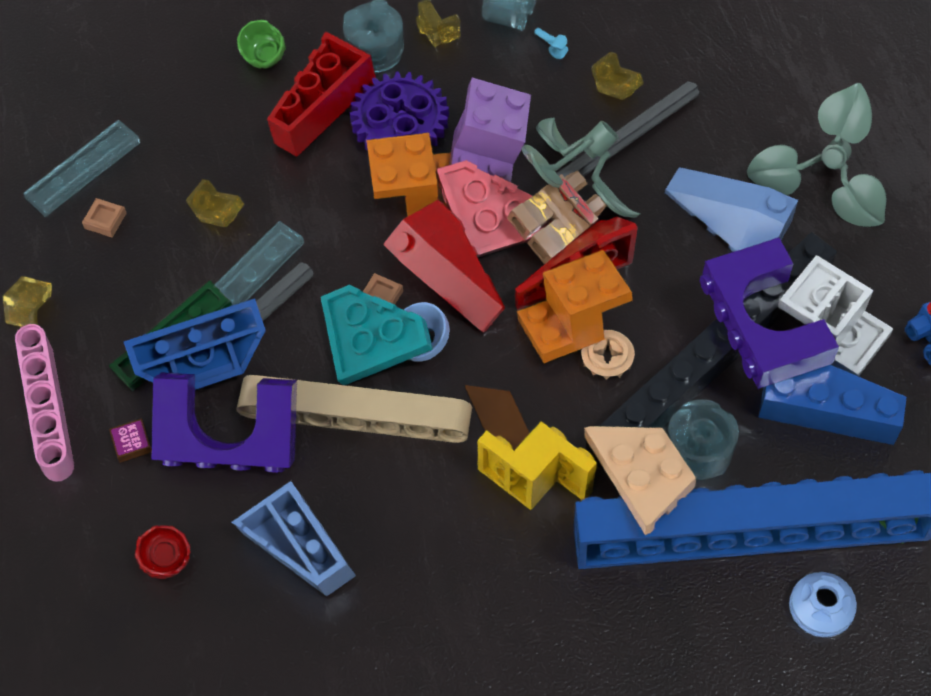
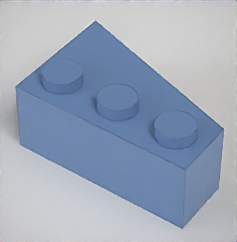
(296, 538)

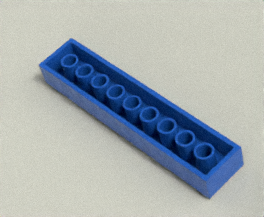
(758, 520)

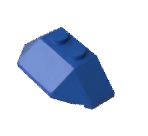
(207, 346)

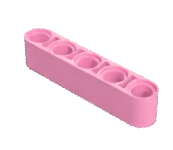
(50, 413)

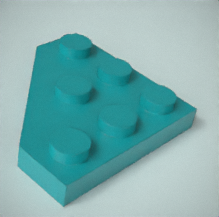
(370, 333)

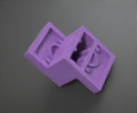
(491, 128)

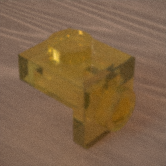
(437, 30)
(613, 79)
(213, 206)

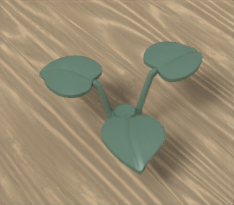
(850, 119)
(594, 144)

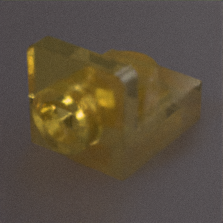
(24, 300)

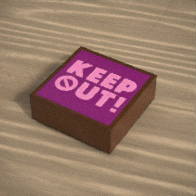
(130, 440)

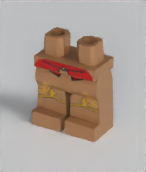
(564, 208)

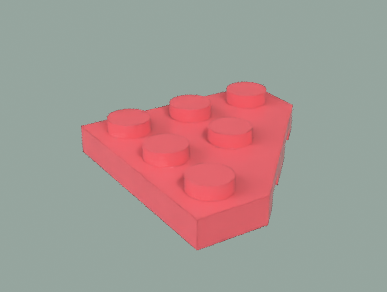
(482, 205)

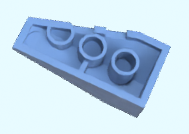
(732, 208)

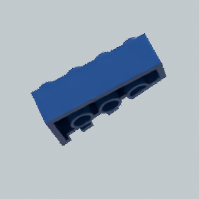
(837, 404)

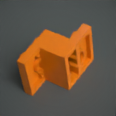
(406, 169)
(574, 306)

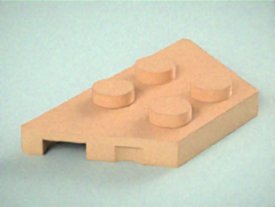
(643, 469)

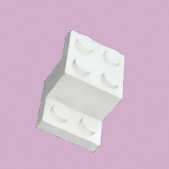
(841, 301)

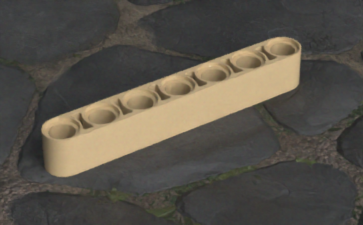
(370, 410)

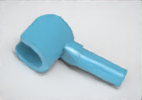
(557, 44)

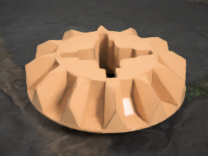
(620, 348)

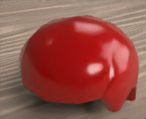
(162, 551)

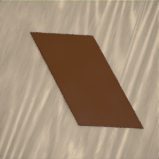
(498, 414)

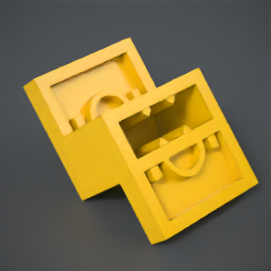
(536, 464)

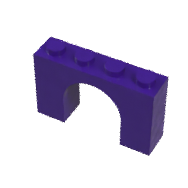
(766, 353)
(180, 439)

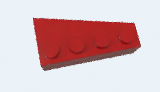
(320, 93)

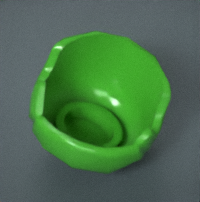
(261, 44)

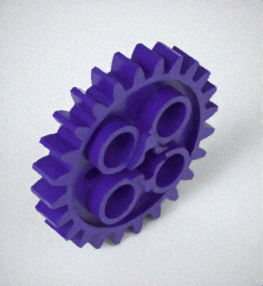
(398, 107)

